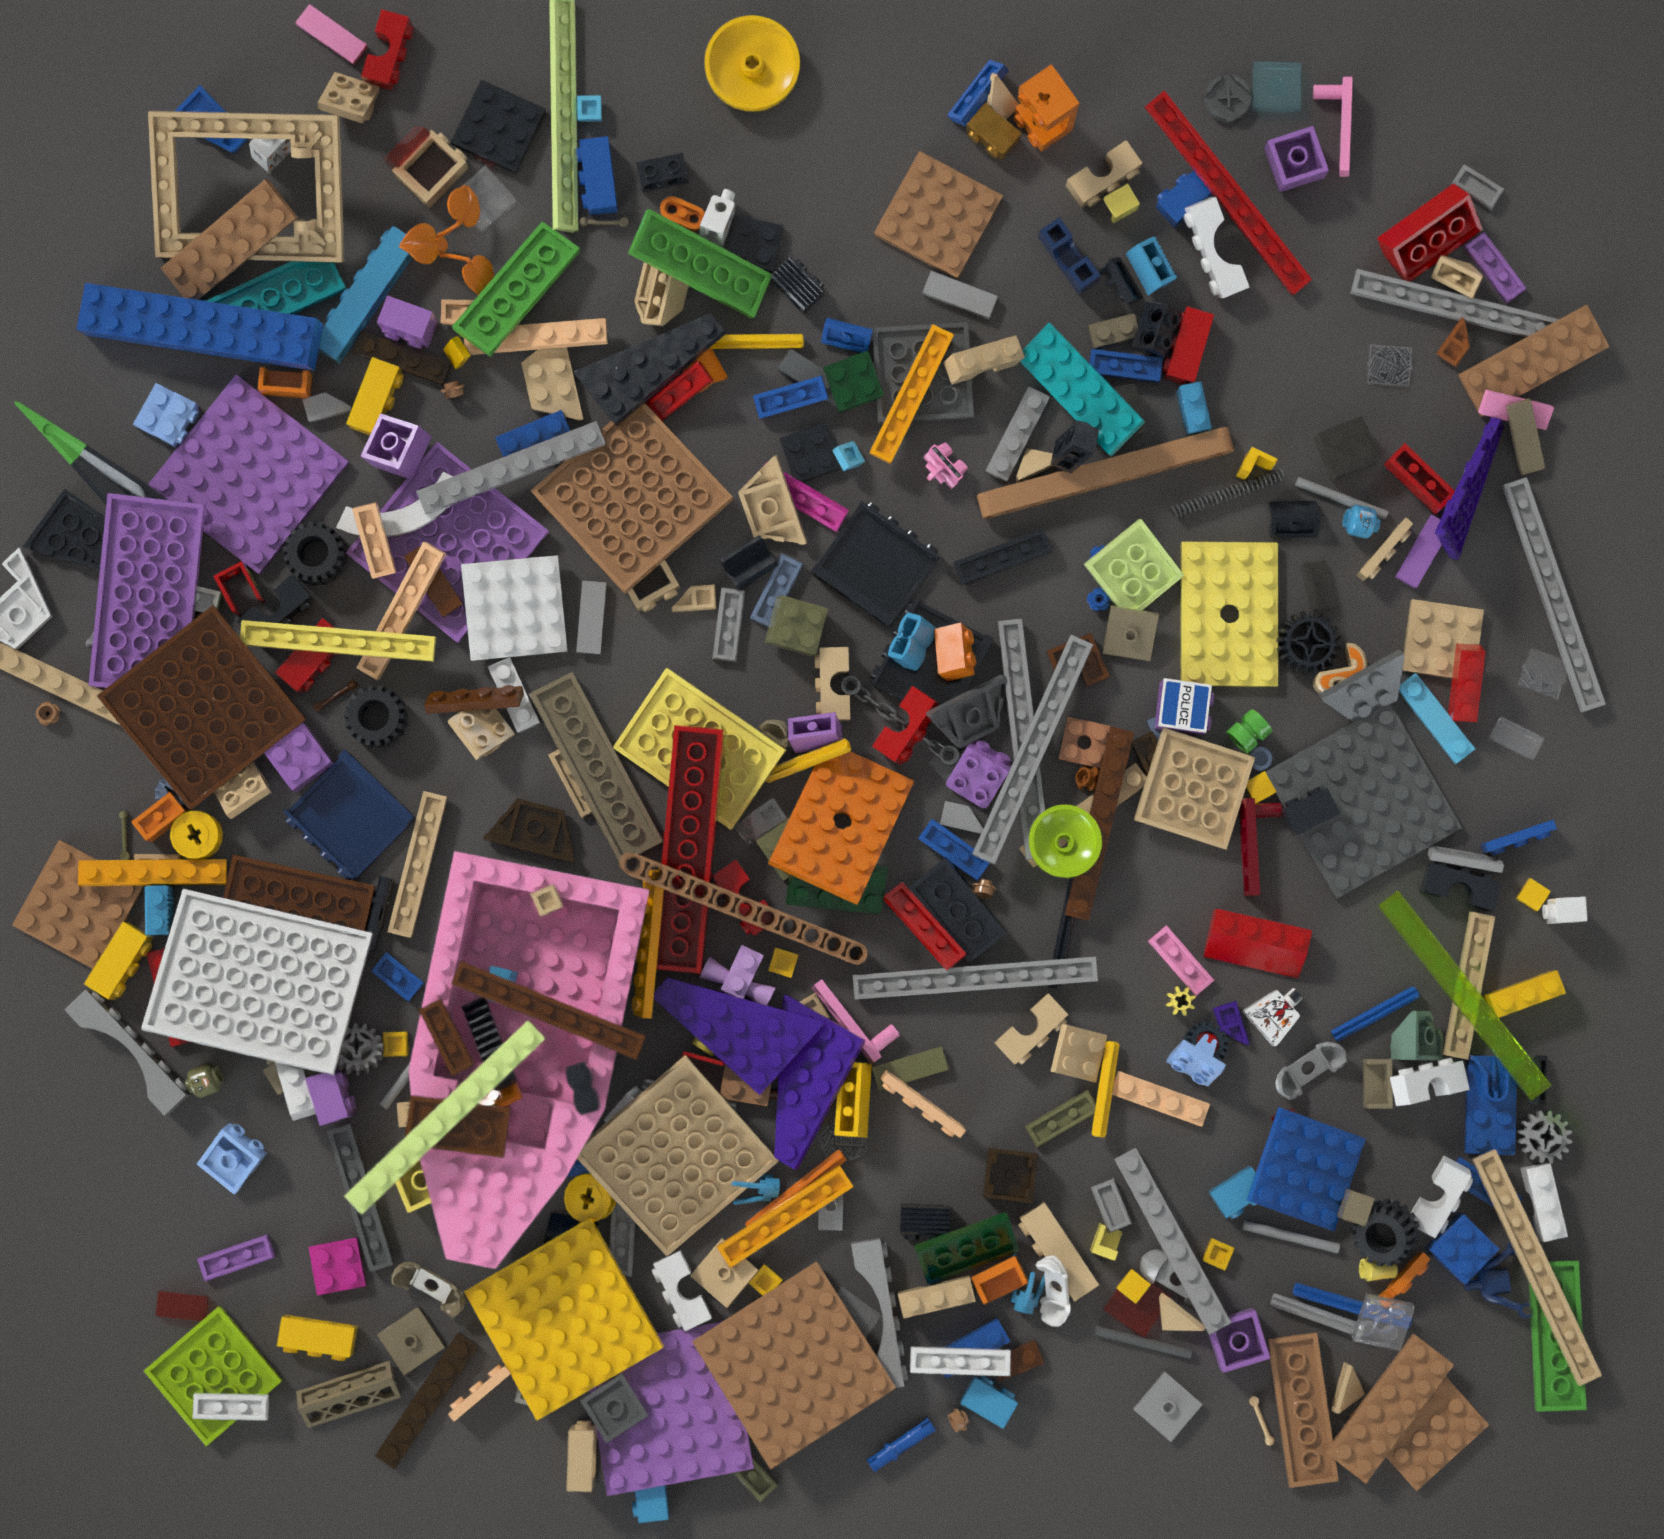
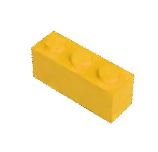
(374, 395)
(119, 961)
(1525, 993)
(854, 1102)
(317, 1337)

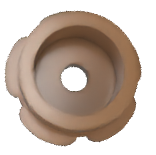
(41, 713)
(984, 889)
(958, 1420)

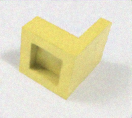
(1121, 203)
(1106, 1243)

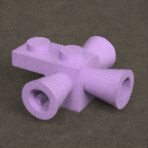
(740, 977)

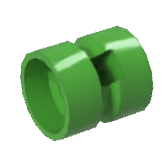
(1249, 731)

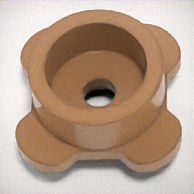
(452, 389)

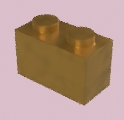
(993, 132)

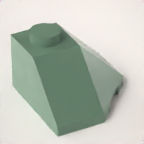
(1417, 1038)

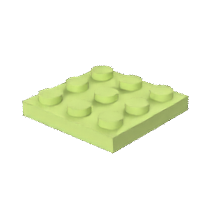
(1134, 568)

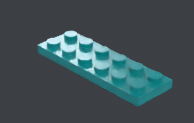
(287, 288)
(1080, 388)

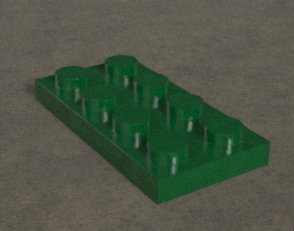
(808, 895)
(966, 1248)

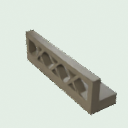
(345, 1391)

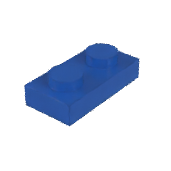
(846, 335)
(397, 976)

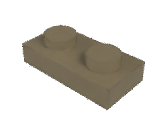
(1113, 331)

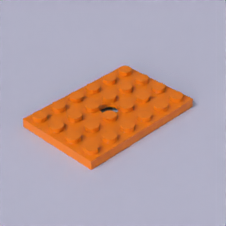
(833, 856)

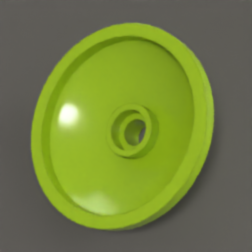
(1074, 827)

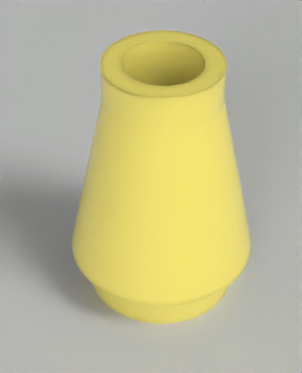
(1372, 1272)

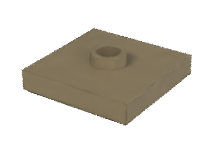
(1130, 633)
(411, 1340)

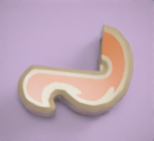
(1356, 662)

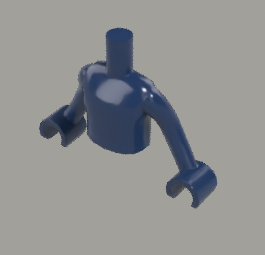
(1496, 1282)

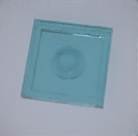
(1276, 86)

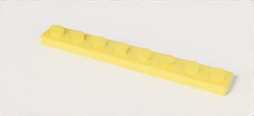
(338, 640)

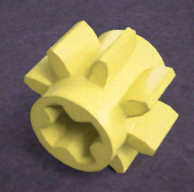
(1187, 999)

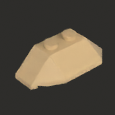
(659, 296)

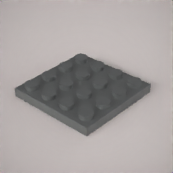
(893, 357)

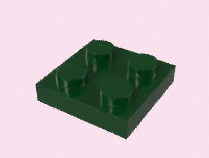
(853, 381)

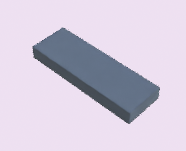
(779, 584)

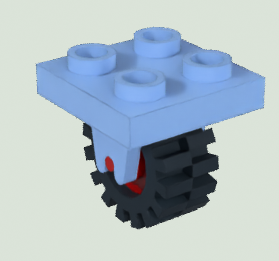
(1200, 1053)

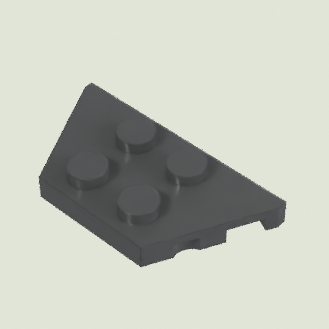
(1367, 689)
(971, 713)

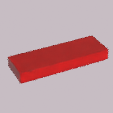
(680, 391)

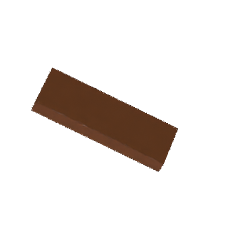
(440, 589)
(446, 1037)

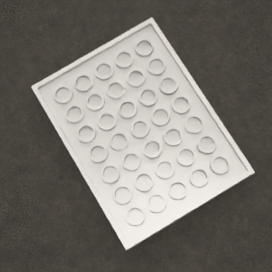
(257, 982)

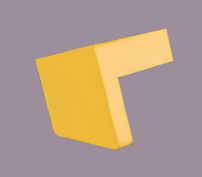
(1257, 458)

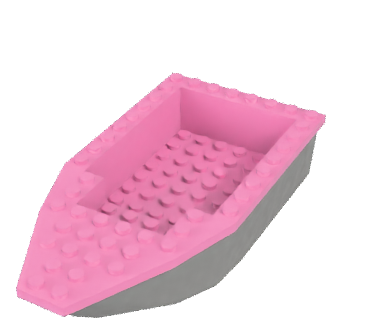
(572, 955)

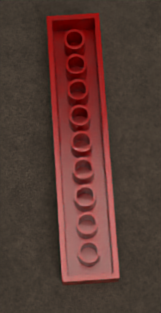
(689, 843)

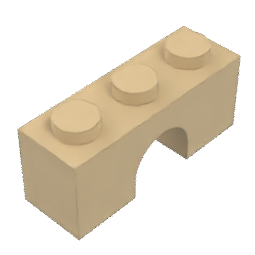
(1088, 188)
(993, 355)
(831, 663)
(1049, 1017)
(936, 1297)

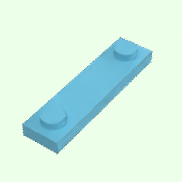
(1435, 718)

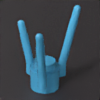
(768, 1187)
(1025, 1300)

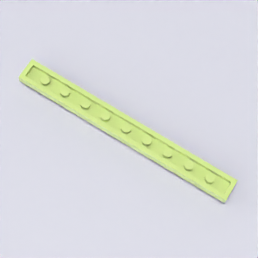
(563, 115)
(445, 1117)

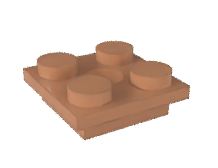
(1094, 731)

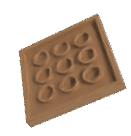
(938, 215)
(73, 916)
(1435, 1435)

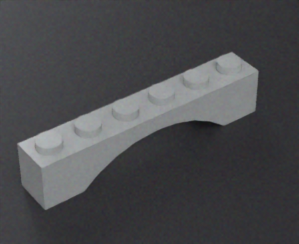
(162, 1087)
(869, 1262)

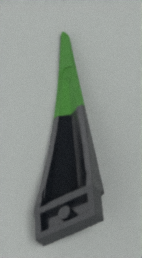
(96, 469)

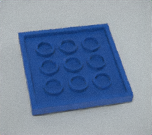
(1305, 1169)

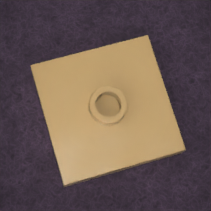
(720, 1279)

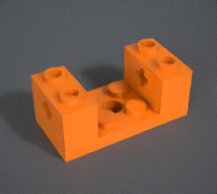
(1048, 104)

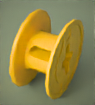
(210, 836)
(579, 1204)

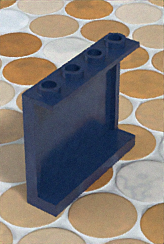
(349, 816)

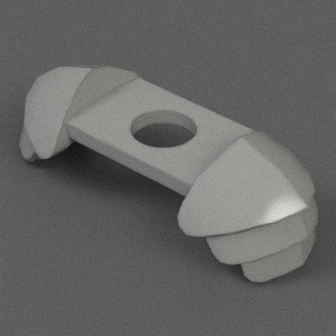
(1325, 1056)
(1156, 1267)

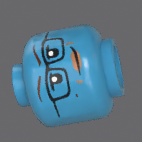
(1361, 521)

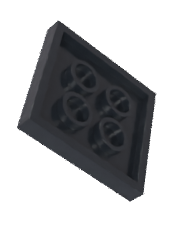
(498, 126)

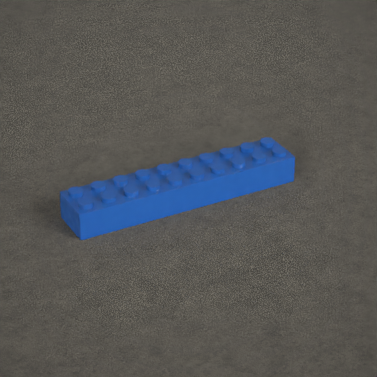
(200, 326)

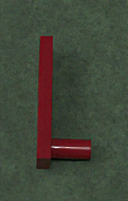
(1248, 832)

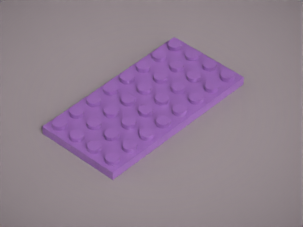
(143, 580)

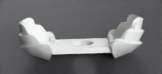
(1055, 1304)

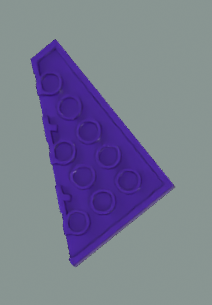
(1461, 508)
(744, 1034)
(811, 1083)

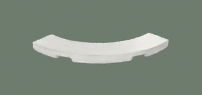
(398, 521)

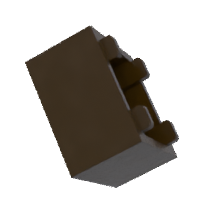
(1009, 1175)

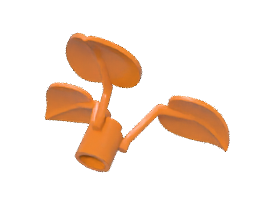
(425, 245)

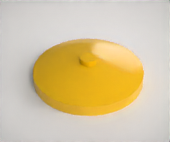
(752, 63)

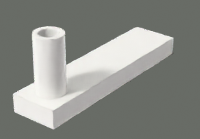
(960, 1361)

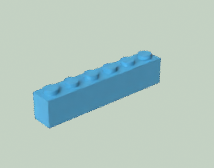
(364, 296)

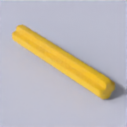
(760, 341)
(809, 759)
(1105, 1089)

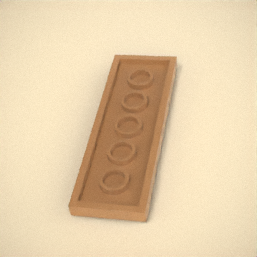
(229, 242)
(1536, 357)
(1389, 1408)
(1302, 1409)

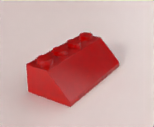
(1430, 232)
(1257, 943)

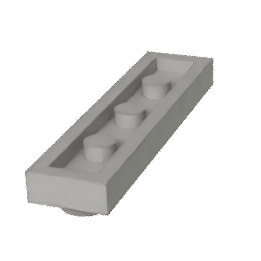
(1017, 434)

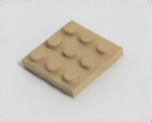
(1433, 636)

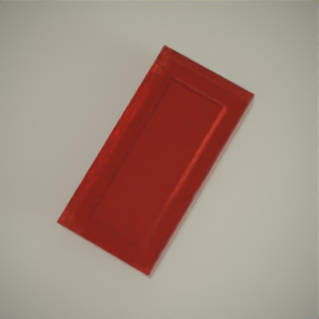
(181, 1305)

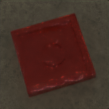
(406, 146)
(1136, 1316)

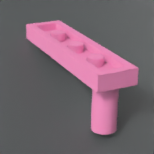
(1345, 93)
(870, 1048)

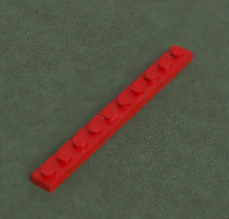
(1228, 193)

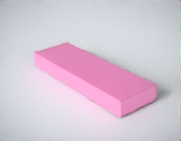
(331, 34)
(1494, 406)
(1180, 960)

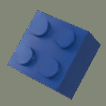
(1462, 1248)

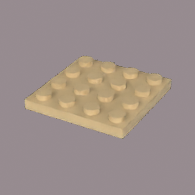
(1194, 788)

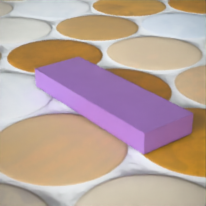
(1495, 268)
(1420, 554)
(236, 1257)

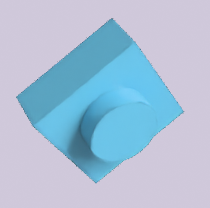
(589, 108)
(848, 456)

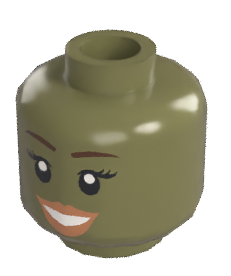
(204, 1080)

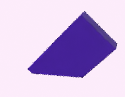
(1230, 1021)

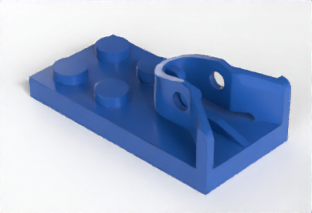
(1489, 1107)

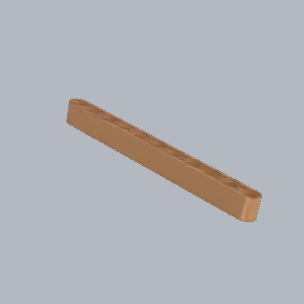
(1105, 473)
(732, 905)

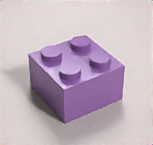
(1296, 159)
(407, 322)
(396, 446)
(299, 757)
(331, 1097)
(1239, 1342)

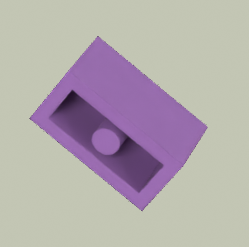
(813, 731)

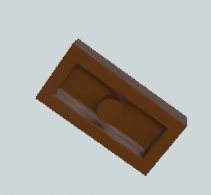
(1023, 1359)

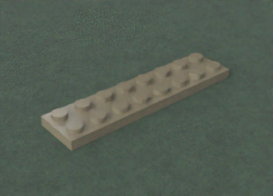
(595, 767)

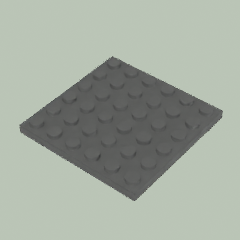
(1383, 798)

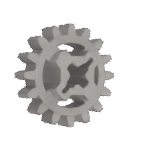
(368, 1053)
(1543, 1146)

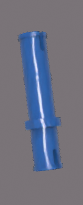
(900, 1445)

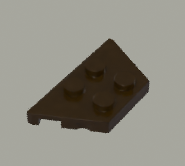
(534, 829)

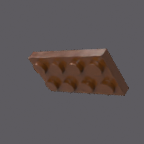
(478, 1133)

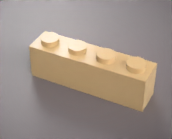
(1052, 1240)

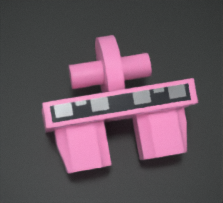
(942, 468)

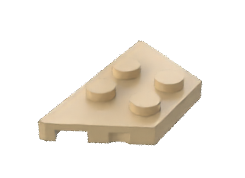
(552, 383)
(771, 506)

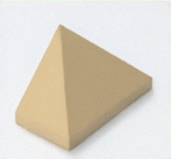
(1458, 275)
(1033, 464)
(1176, 1318)
(1347, 1389)

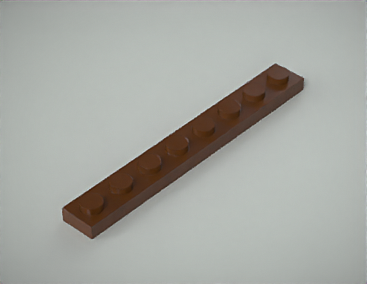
(1103, 812)
(548, 1010)

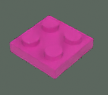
(337, 1266)

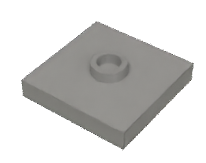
(1167, 1406)

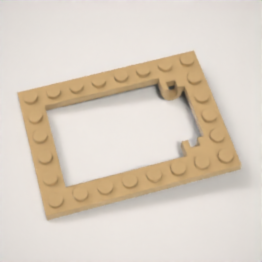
(312, 240)

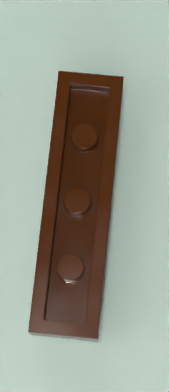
(475, 699)

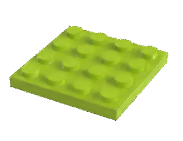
(211, 1360)

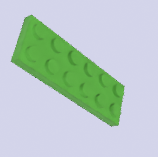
(699, 263)
(516, 289)
(1553, 1380)

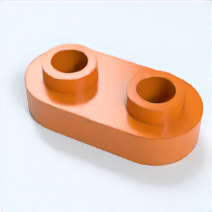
(683, 214)

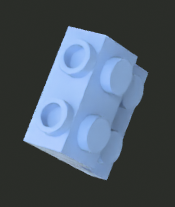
(167, 415)
(232, 1157)

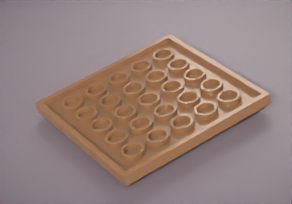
(633, 497)
(793, 1365)

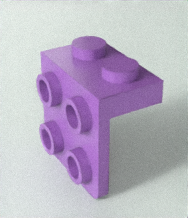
(979, 773)

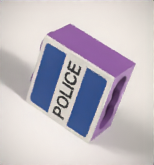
(1184, 707)

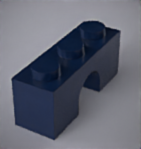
(1062, 249)

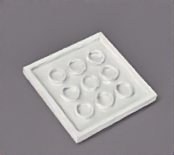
(514, 607)

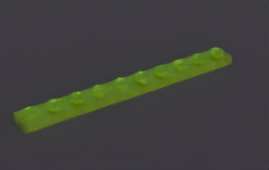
(1464, 995)

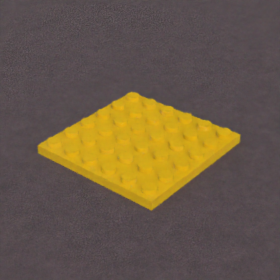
(564, 1319)

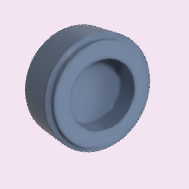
(1263, 758)

